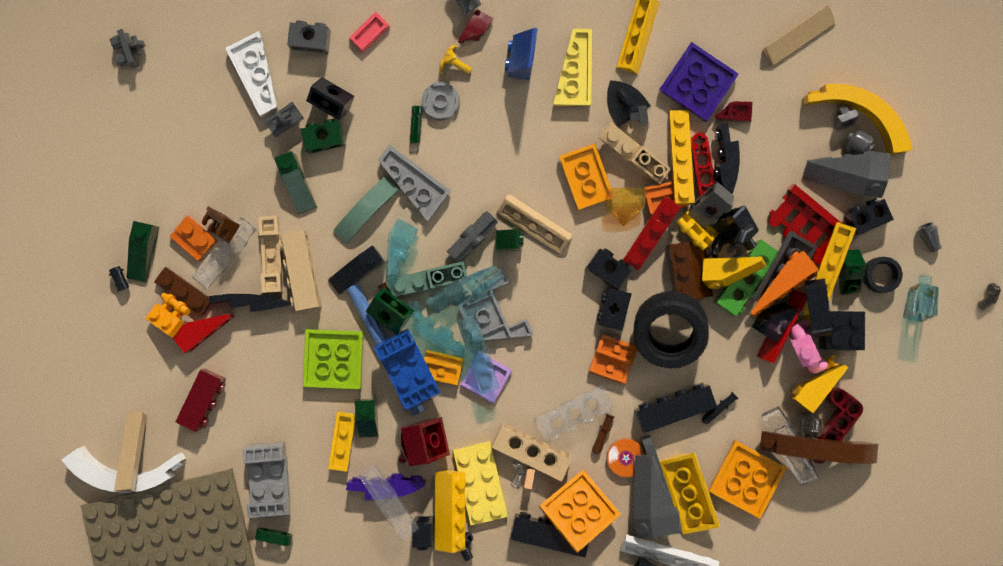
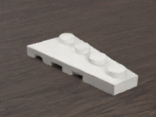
(252, 66)

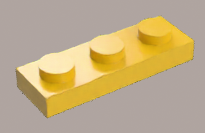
(342, 441)

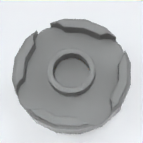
(440, 101)

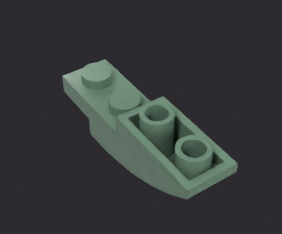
(427, 279)

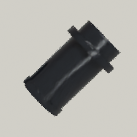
(118, 278)

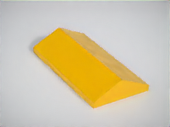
(689, 493)

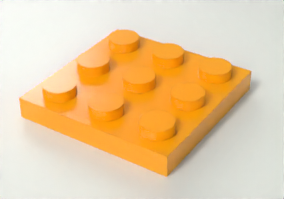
(747, 479)
(579, 510)

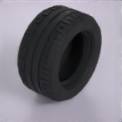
(671, 355)

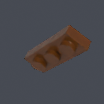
(183, 290)

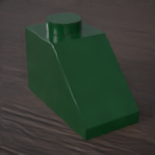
(367, 417)

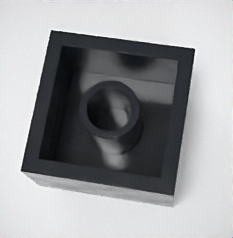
(847, 331)

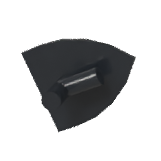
(623, 101)

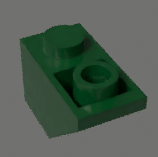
(509, 240)
(852, 272)

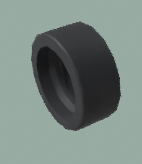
(896, 270)

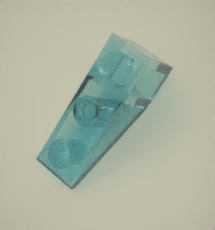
(398, 242)

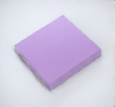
(502, 374)

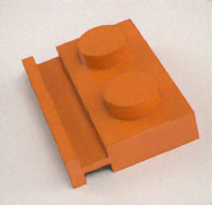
(655, 194)
(193, 238)

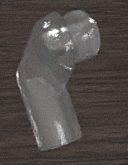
(520, 474)

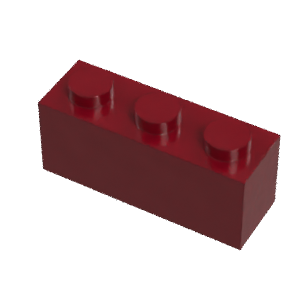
(201, 400)

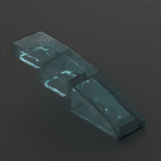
(460, 290)

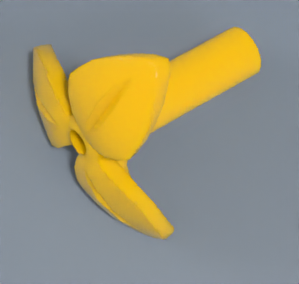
(450, 57)

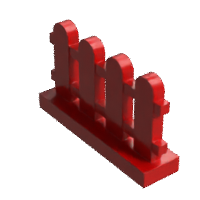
(806, 213)

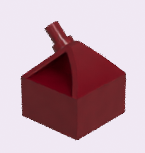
(423, 442)

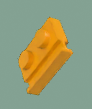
(444, 367)

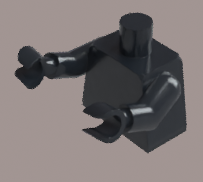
(736, 229)

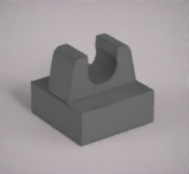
(642, 115)
(845, 118)

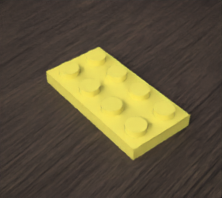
(482, 486)

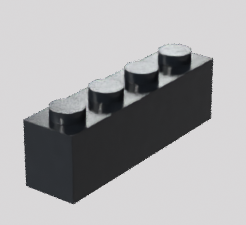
(675, 408)
(541, 533)

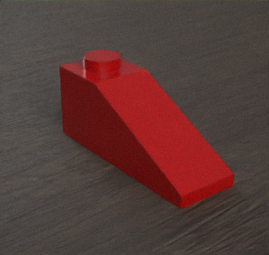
(196, 332)

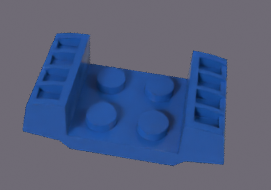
(407, 370)

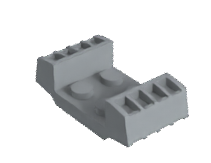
(267, 479)

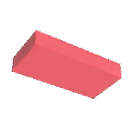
(369, 32)

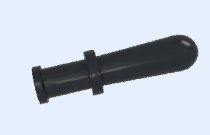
(712, 414)

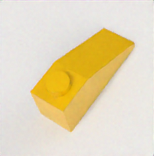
(725, 271)
(813, 391)

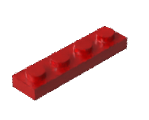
(651, 233)

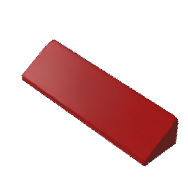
(770, 349)

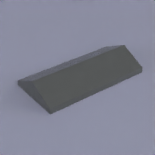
(790, 245)

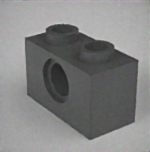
(319, 42)
(714, 196)

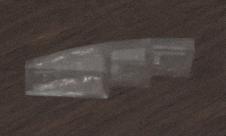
(801, 467)
(388, 501)

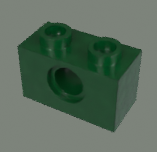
(334, 138)
(389, 311)

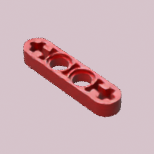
(698, 169)

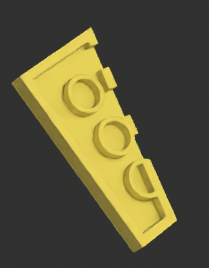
(576, 75)

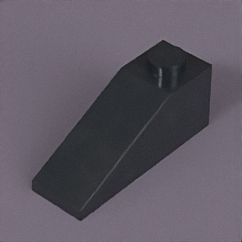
(357, 269)

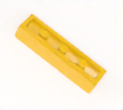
(637, 35)

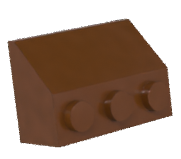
(687, 269)

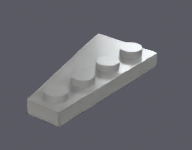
(419, 186)

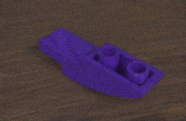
(401, 485)

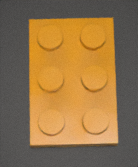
(585, 176)

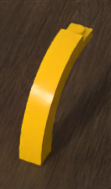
(876, 109)

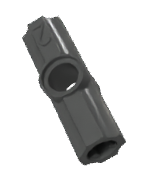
(472, 236)

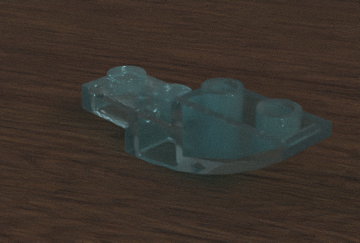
(439, 337)
(478, 354)

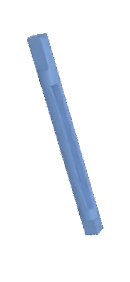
(372, 325)

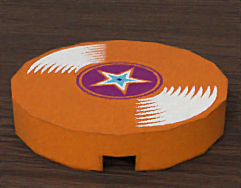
(622, 456)

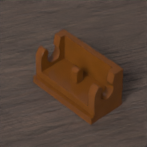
(221, 225)

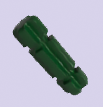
(416, 122)

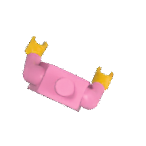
(806, 348)

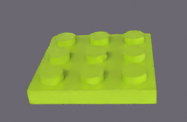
(333, 359)

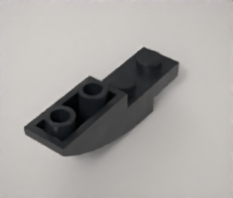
(729, 152)

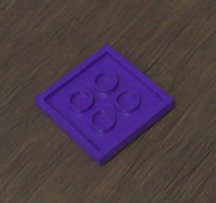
(698, 82)

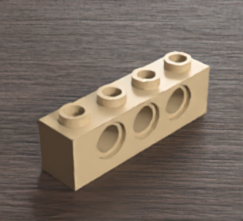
(556, 469)

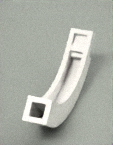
(91, 471)

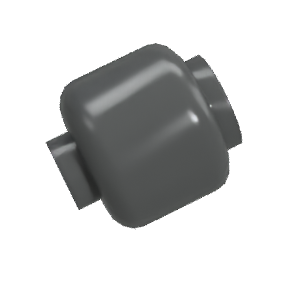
(859, 143)

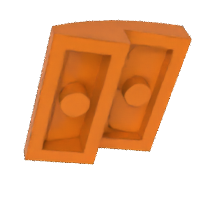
(613, 359)

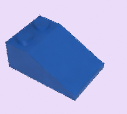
(521, 55)

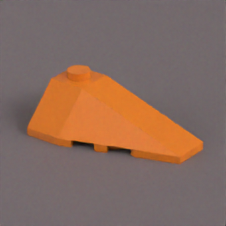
(793, 275)

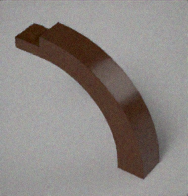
(819, 449)

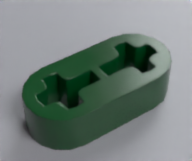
(273, 536)

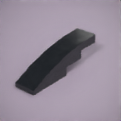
(255, 301)

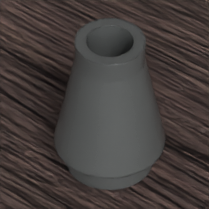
(930, 236)

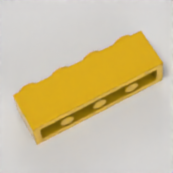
(450, 511)

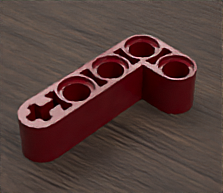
(841, 411)

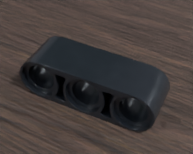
(818, 307)

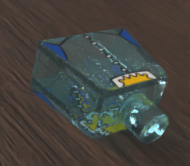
(922, 300)

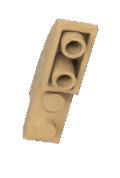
(633, 153)

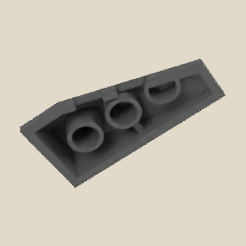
(859, 174)
(652, 503)

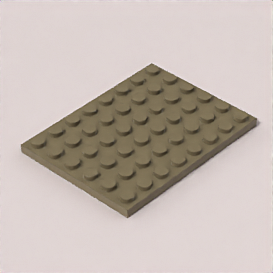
(171, 525)

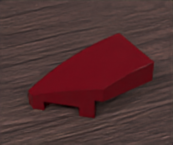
(476, 27)
(736, 111)

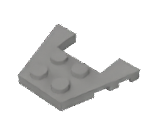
(490, 315)

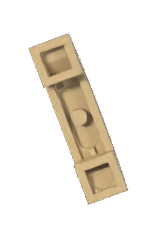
(271, 254)

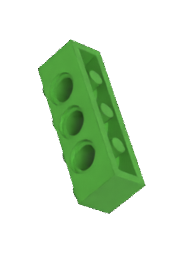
(726, 300)

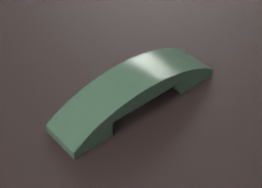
(365, 209)

